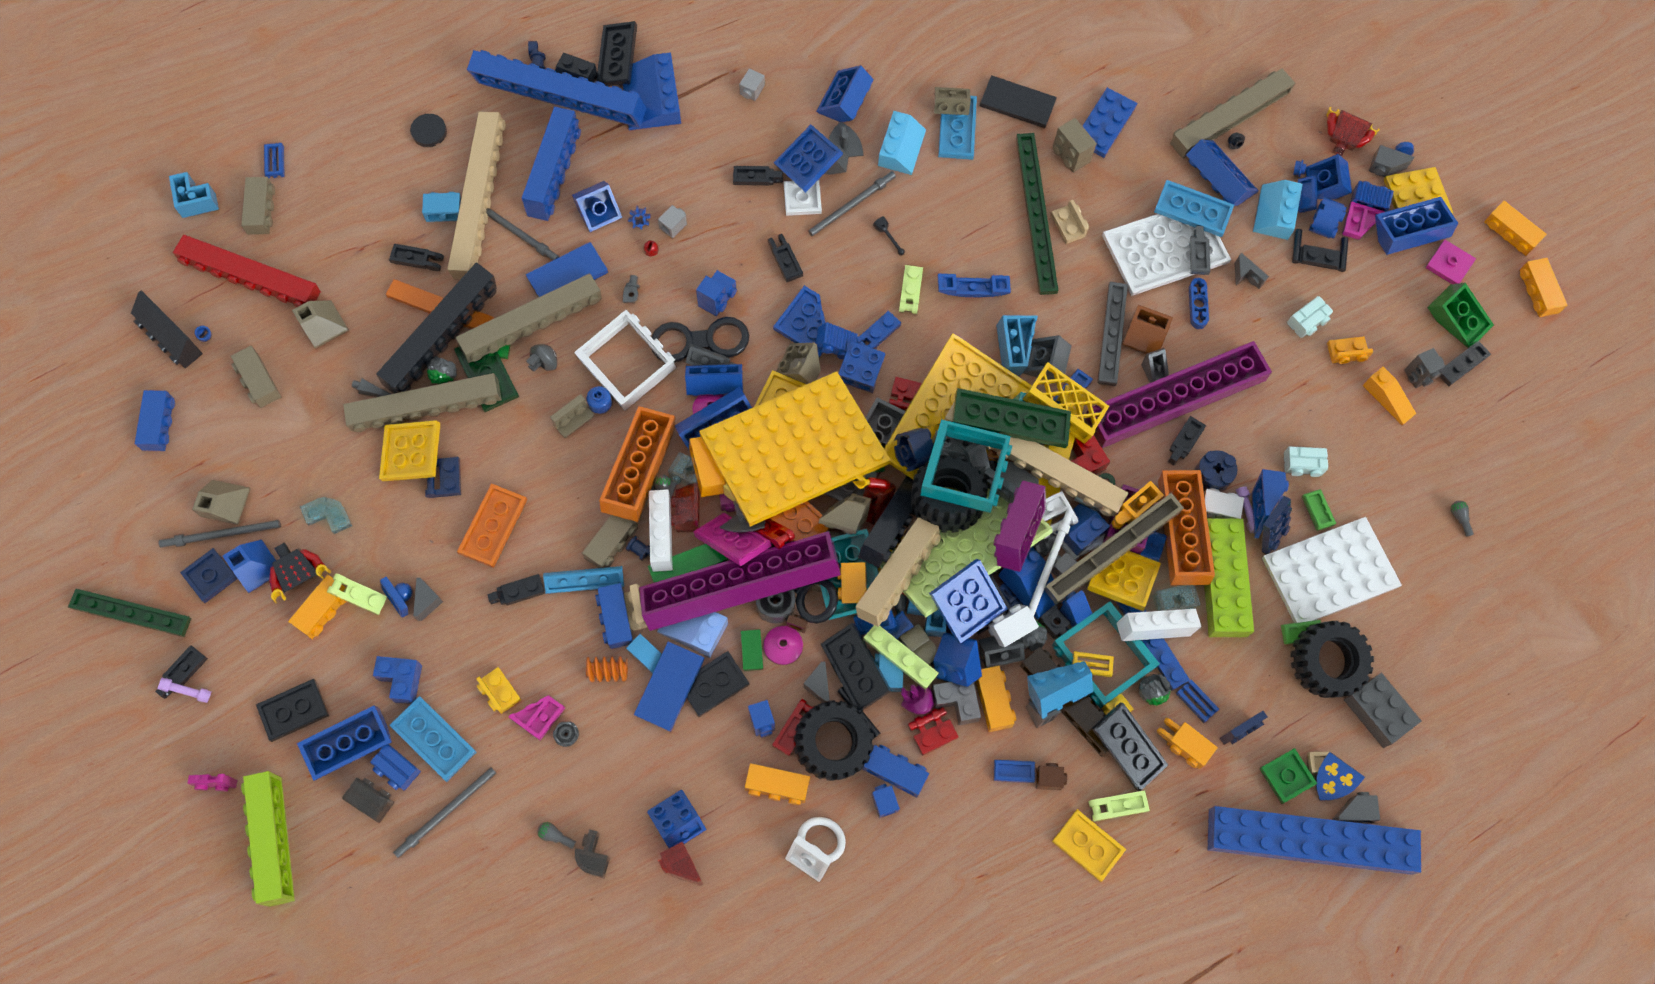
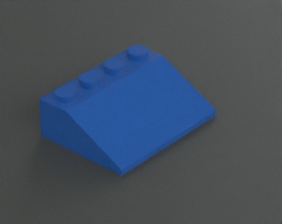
(656, 86)

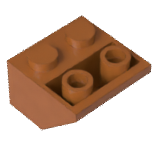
(1147, 330)

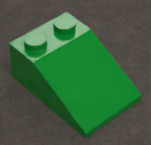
(1461, 314)

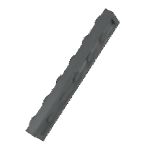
(1112, 334)

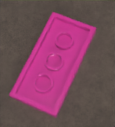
(736, 546)

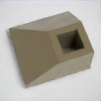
(320, 321)
(801, 362)
(221, 501)
(847, 514)

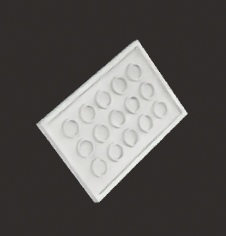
(1157, 252)
(1331, 571)

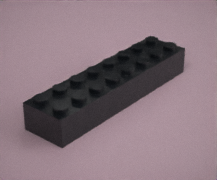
(438, 330)

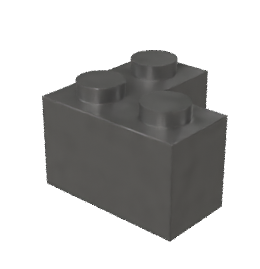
(961, 697)

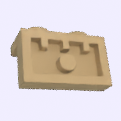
(1070, 222)
(633, 607)

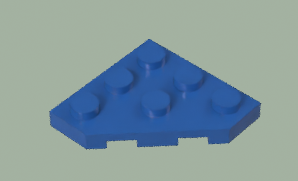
(802, 318)

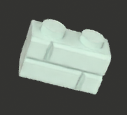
(1309, 317)
(1305, 461)

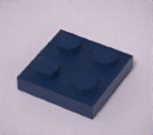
(209, 575)
(1247, 727)

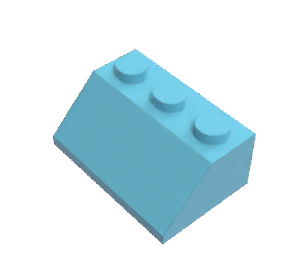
(901, 143)
(1278, 209)

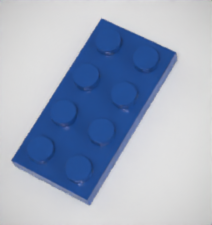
(1108, 119)

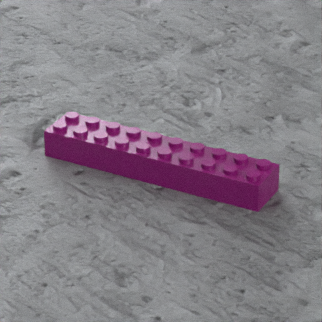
(1180, 393)
(732, 585)

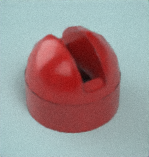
(654, 248)

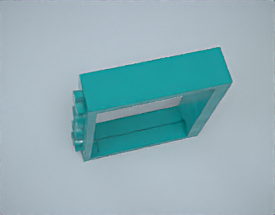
(972, 435)
(1137, 646)

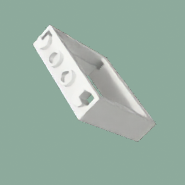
(606, 334)

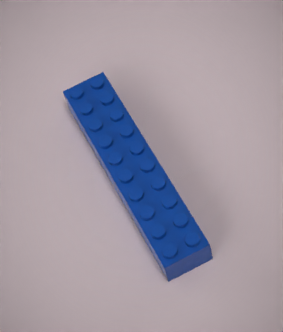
(557, 88)
(1314, 840)

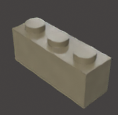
(257, 205)
(255, 377)
(609, 541)

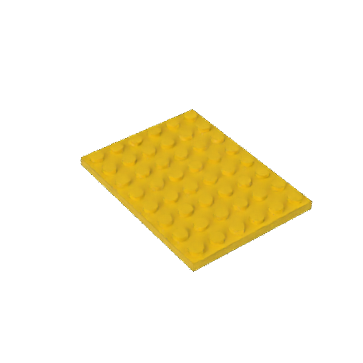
(955, 367)
(794, 448)

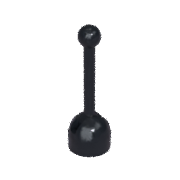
(882, 225)

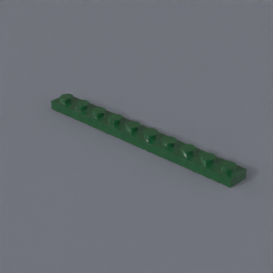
(1037, 214)

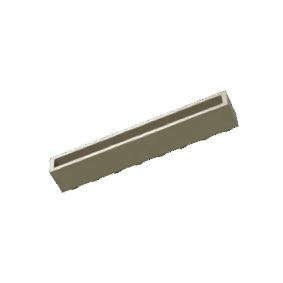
(1233, 112)
(529, 318)
(422, 402)
(1113, 548)

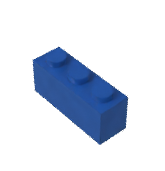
(713, 379)
(154, 420)
(614, 616)
(896, 770)

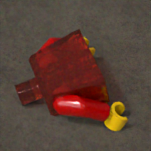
(1348, 131)
(880, 493)

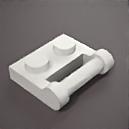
(1055, 506)

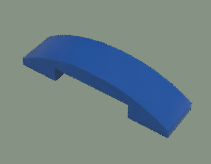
(974, 287)

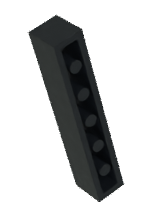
(889, 526)

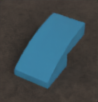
(644, 652)

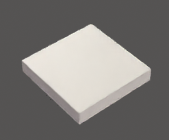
(802, 203)

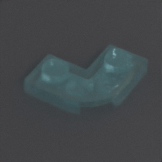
(329, 509)

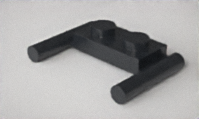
(1320, 256)

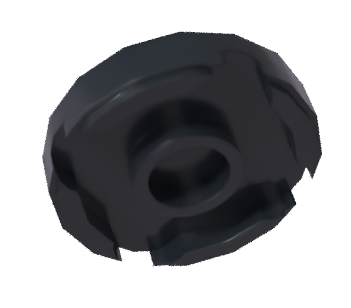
(428, 130)

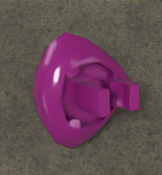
(917, 700)

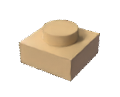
(1315, 760)

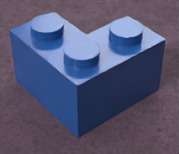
(715, 292)
(403, 675)

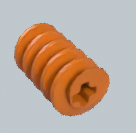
(607, 669)

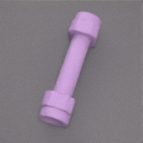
(1244, 492)
(202, 695)

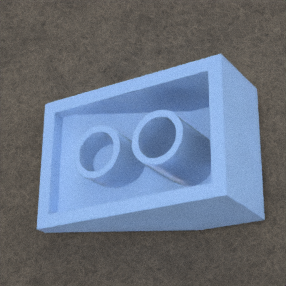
(698, 633)

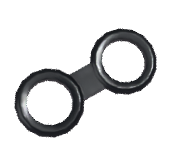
(704, 338)
(800, 598)

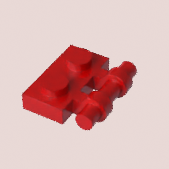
(902, 390)
(936, 736)

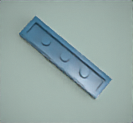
(582, 579)

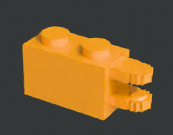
(1137, 505)
(1188, 743)

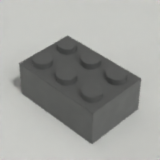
(1383, 710)

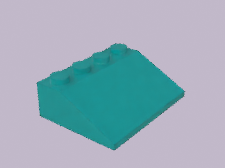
(847, 551)

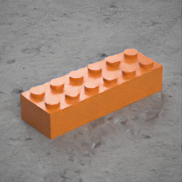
(637, 464)
(1188, 532)

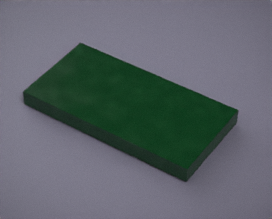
(490, 365)

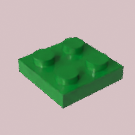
(1288, 776)

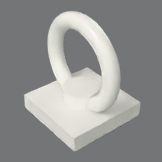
(810, 857)

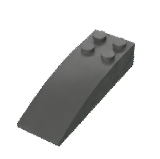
(883, 420)

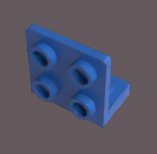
(861, 366)
(676, 819)

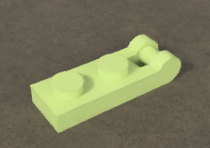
(911, 288)
(357, 594)
(1119, 805)

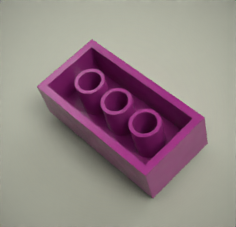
(1020, 525)

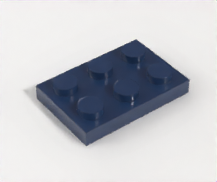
(1276, 525)

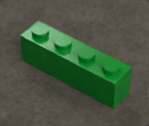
(689, 561)

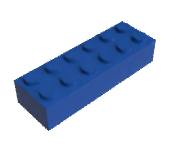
(551, 164)

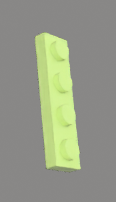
(901, 656)

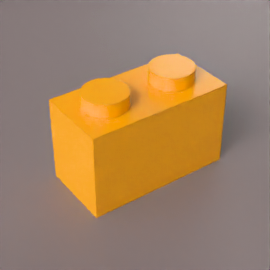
(853, 582)

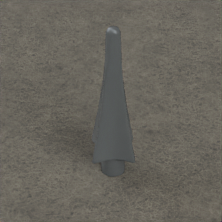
(366, 388)

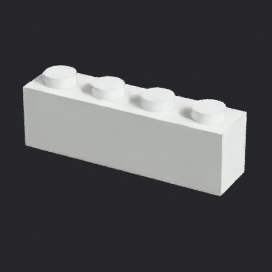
(660, 530)
(1158, 624)

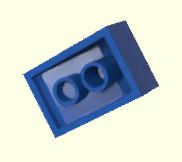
(1266, 496)
(1025, 582)

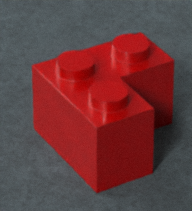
(1090, 455)

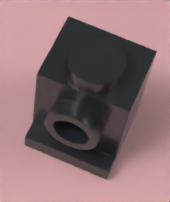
(1047, 621)

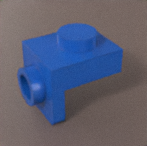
(1154, 546)

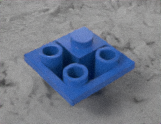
(250, 564)

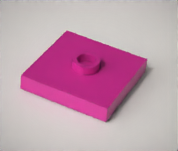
(1450, 262)

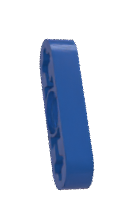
(1194, 310)

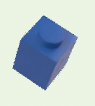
(885, 800)

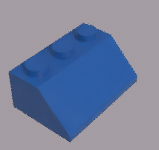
(845, 94)

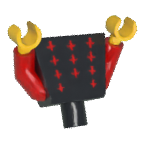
(293, 569)

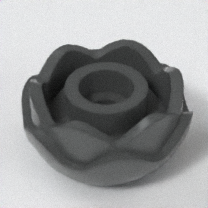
(561, 729)

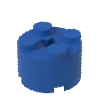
(1327, 218)

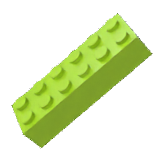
(1229, 592)
(267, 839)

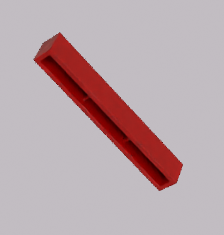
(245, 271)

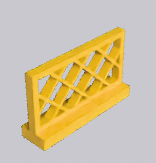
(1078, 427)

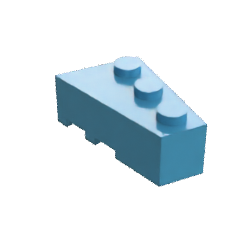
(1015, 341)
(1058, 686)

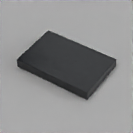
(716, 683)
(292, 710)

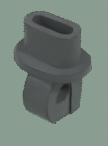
(631, 287)

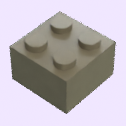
(1074, 145)

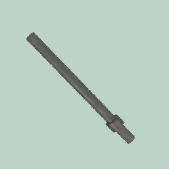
(879, 184)
(541, 248)
(181, 540)
(413, 839)

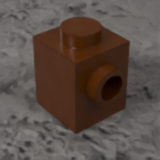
(1050, 777)

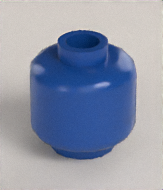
(599, 400)

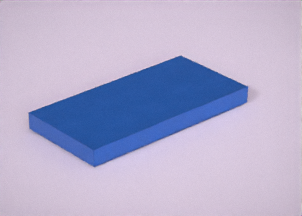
(567, 269)
(669, 686)

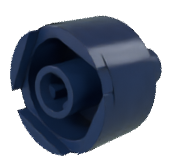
(913, 448)
(1217, 470)

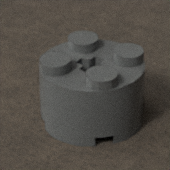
(776, 612)

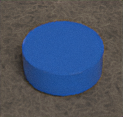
(1405, 147)

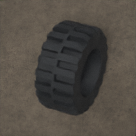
(952, 474)
(1355, 653)
(860, 736)

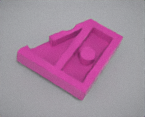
(1359, 220)
(538, 716)
(220, 782)

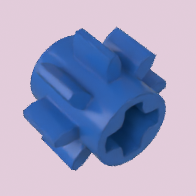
(642, 221)

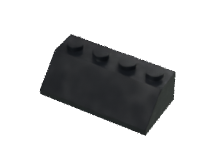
(164, 330)

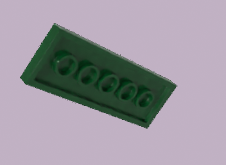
(1012, 417)

